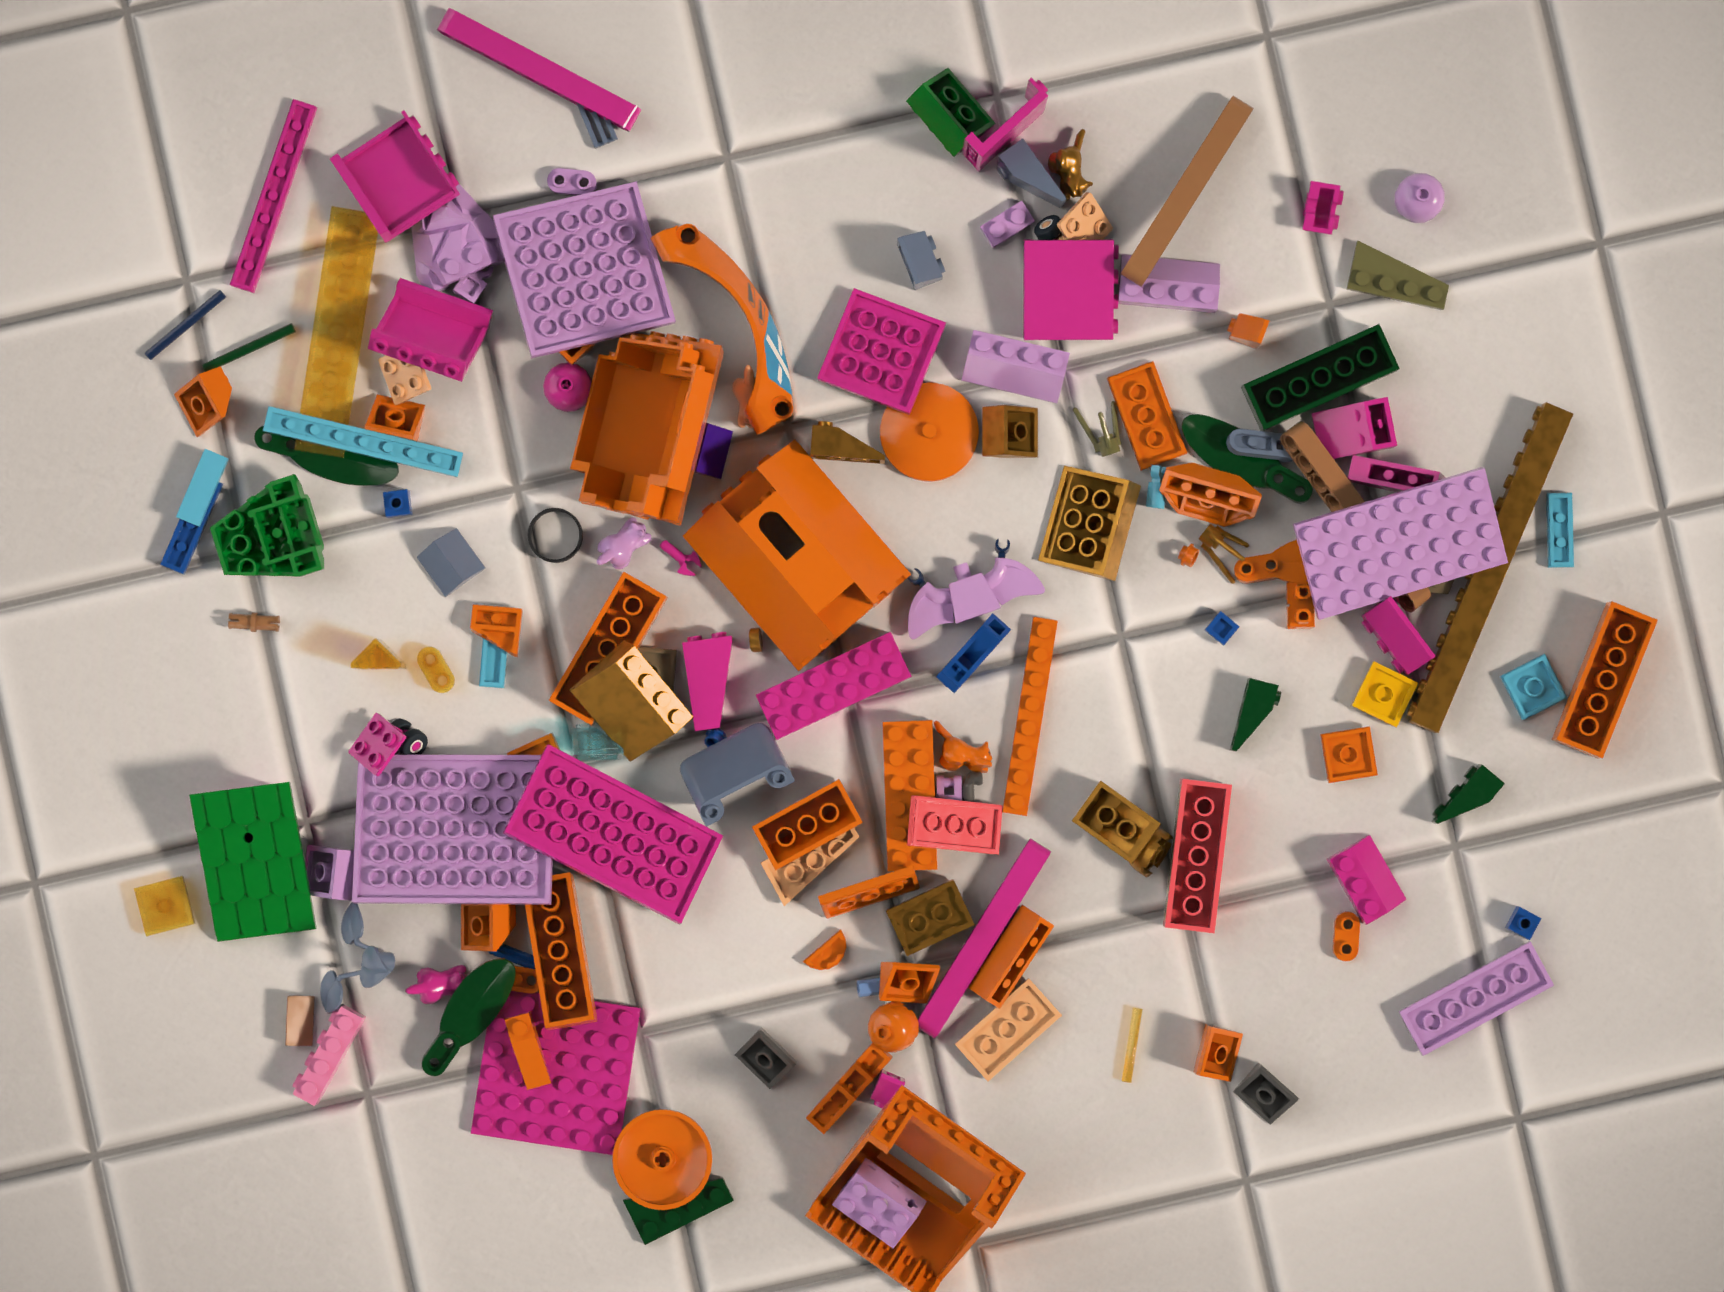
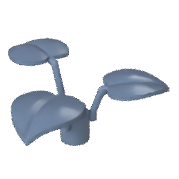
(374, 964)

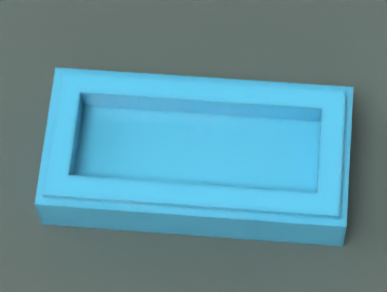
(492, 666)

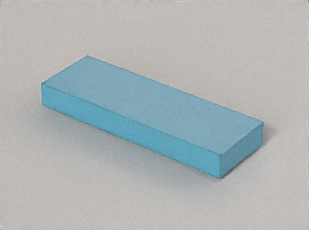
(202, 487)
(1559, 530)

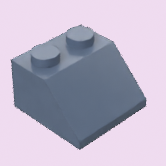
(919, 259)

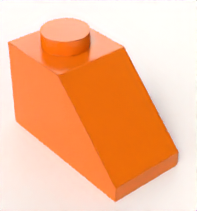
(1247, 330)

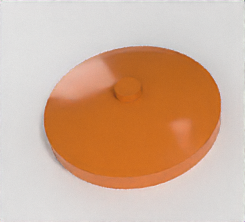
(935, 436)
(662, 1159)

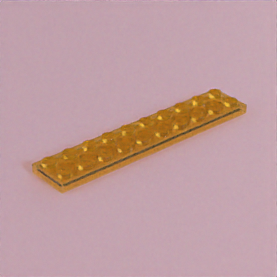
(338, 321)

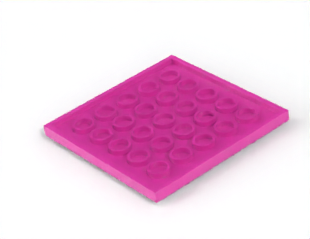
(587, 1075)

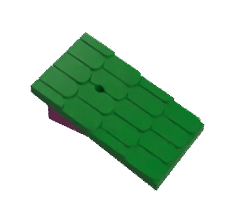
(258, 883)

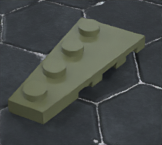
(1389, 278)

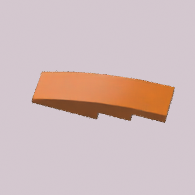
(848, 1088)

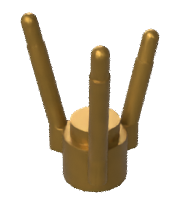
(1213, 538)

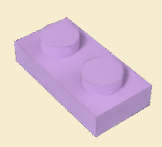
(1007, 224)

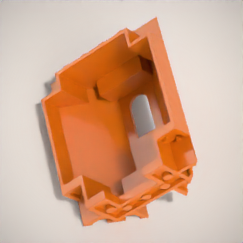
(646, 424)
(819, 588)

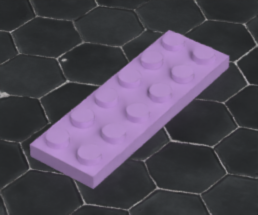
(1476, 998)

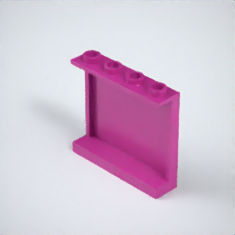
(980, 153)
(397, 178)
(1069, 289)
(431, 330)

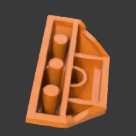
(1209, 494)

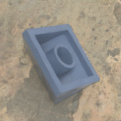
(450, 562)

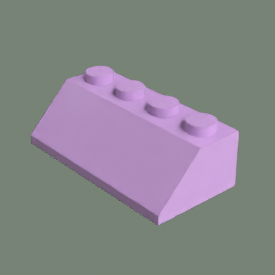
(1174, 286)
(1015, 366)

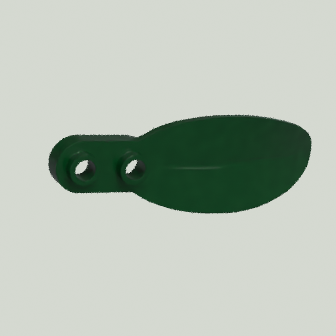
(1208, 439)
(351, 470)
(470, 1011)

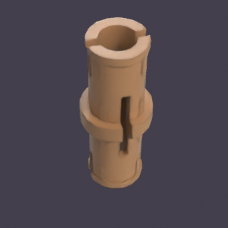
(253, 622)

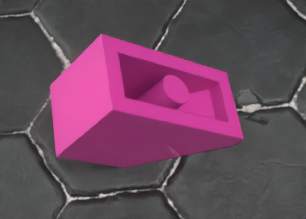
(886, 1087)

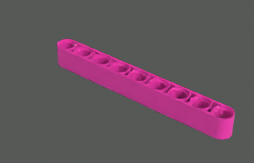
(538, 69)
(982, 938)

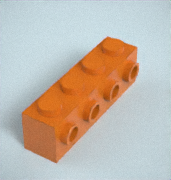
(1009, 955)

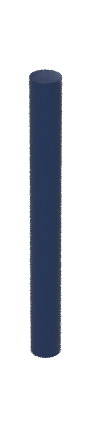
(185, 325)

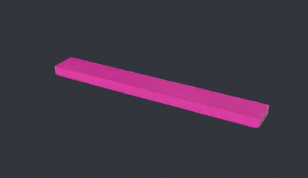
(273, 196)

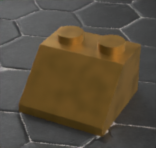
(1009, 431)

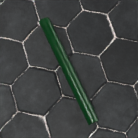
(249, 347)

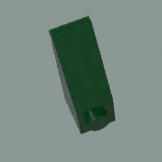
(1255, 706)

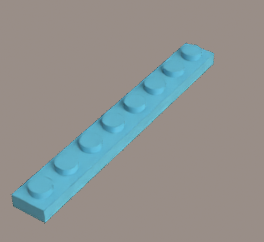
(362, 441)

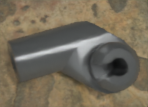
(968, 786)

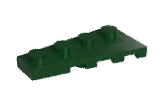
(657, 1223)

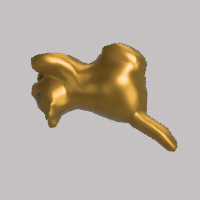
(1068, 165)

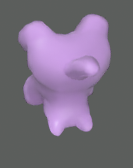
(619, 546)

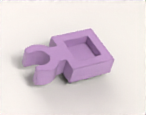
(472, 286)

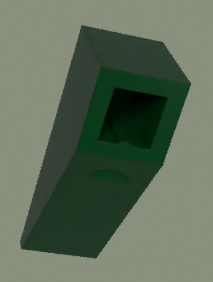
(1475, 791)

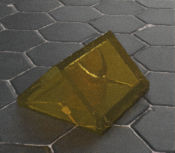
(378, 656)

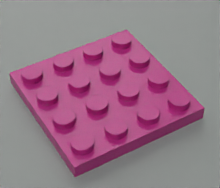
(881, 351)

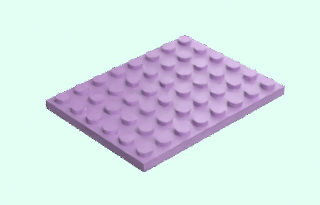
(437, 836)

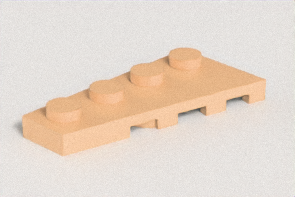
(799, 873)

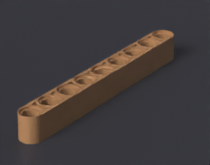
(1187, 191)
(1332, 486)

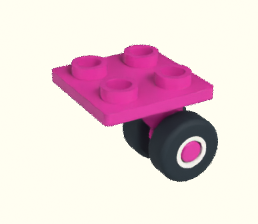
(382, 740)

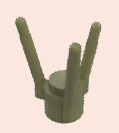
(1107, 443)

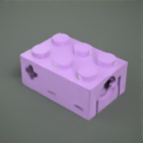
(879, 1203)

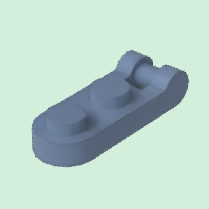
(1257, 444)

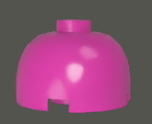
(576, 395)

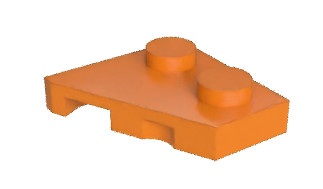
(498, 626)

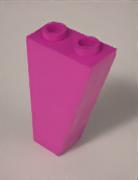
(1389, 475)
(707, 676)

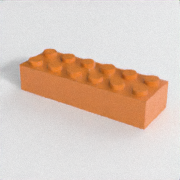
(625, 617)
(1604, 680)
(907, 774)
(561, 957)

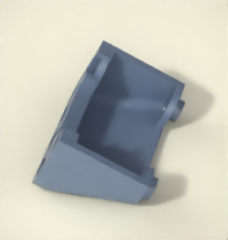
(732, 766)

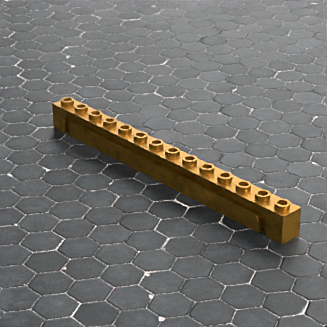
(1483, 586)

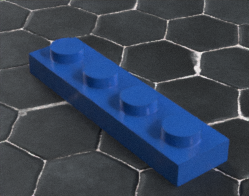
(186, 540)

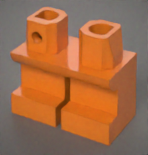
(1301, 610)

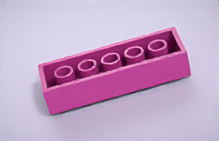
(833, 686)

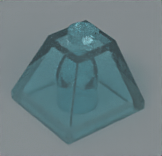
(592, 744)

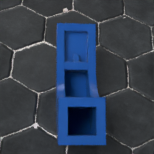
(973, 653)

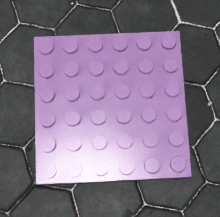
(583, 269)

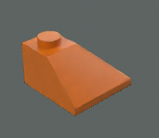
(205, 399)
(486, 925)

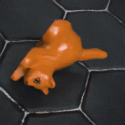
(958, 753)

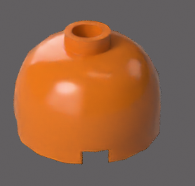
(893, 1027)

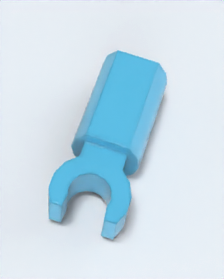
(1154, 496)

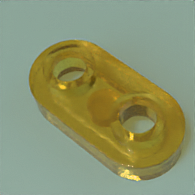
(436, 670)

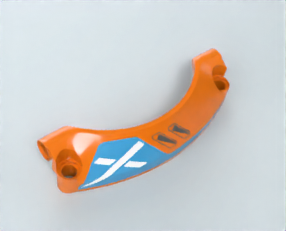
(772, 374)

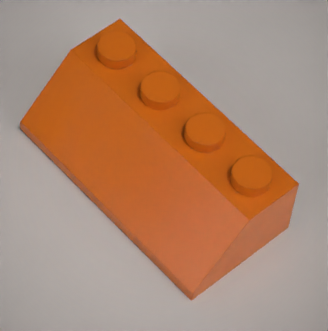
(807, 824)

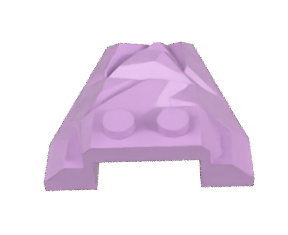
(454, 242)

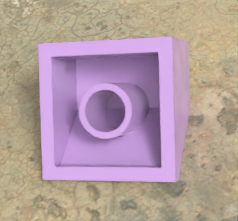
(330, 872)

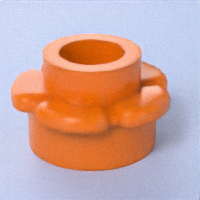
(1188, 555)

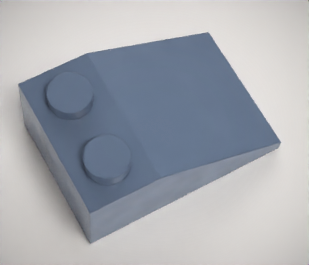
(1027, 172)

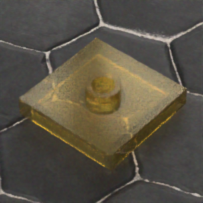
(164, 906)

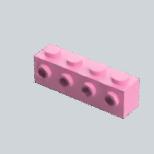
(329, 1055)

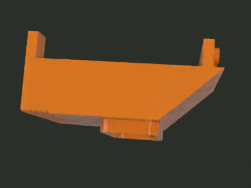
(944, 1226)

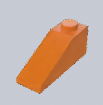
(528, 1050)

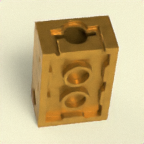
(930, 917)

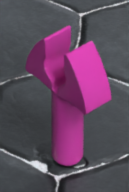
(681, 558)

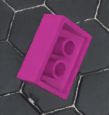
(1397, 636)
(1366, 880)

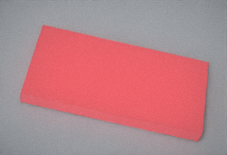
(954, 825)

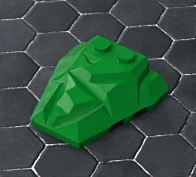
(271, 534)

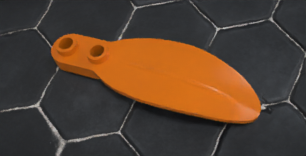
(1288, 566)

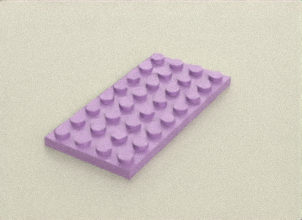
(1400, 543)

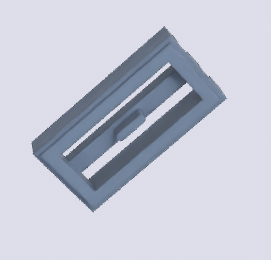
(605, 140)

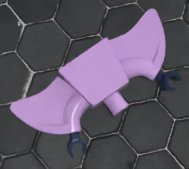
(971, 594)

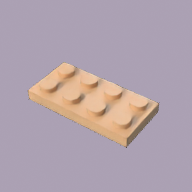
(1008, 1029)

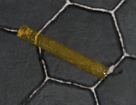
(1132, 1045)

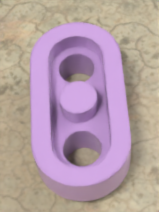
(571, 181)

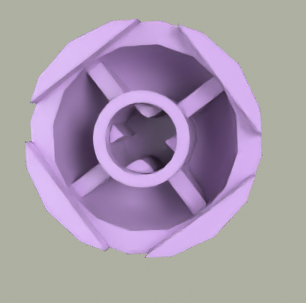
(1419, 197)

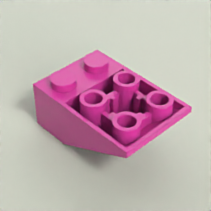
(1356, 428)

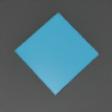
(1533, 687)

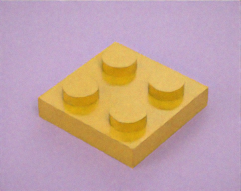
(1384, 694)

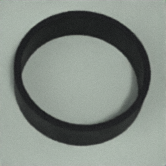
(555, 510)

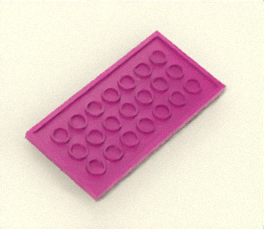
(613, 834)

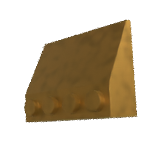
(1089, 522)
(630, 701)

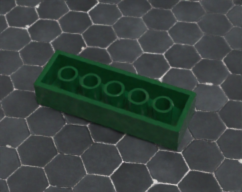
(1320, 377)

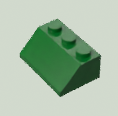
(949, 111)

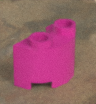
(1321, 207)

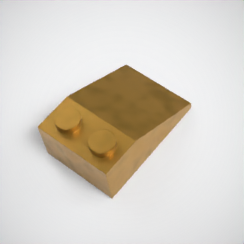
(838, 445)
(1116, 822)

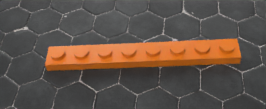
(1029, 716)

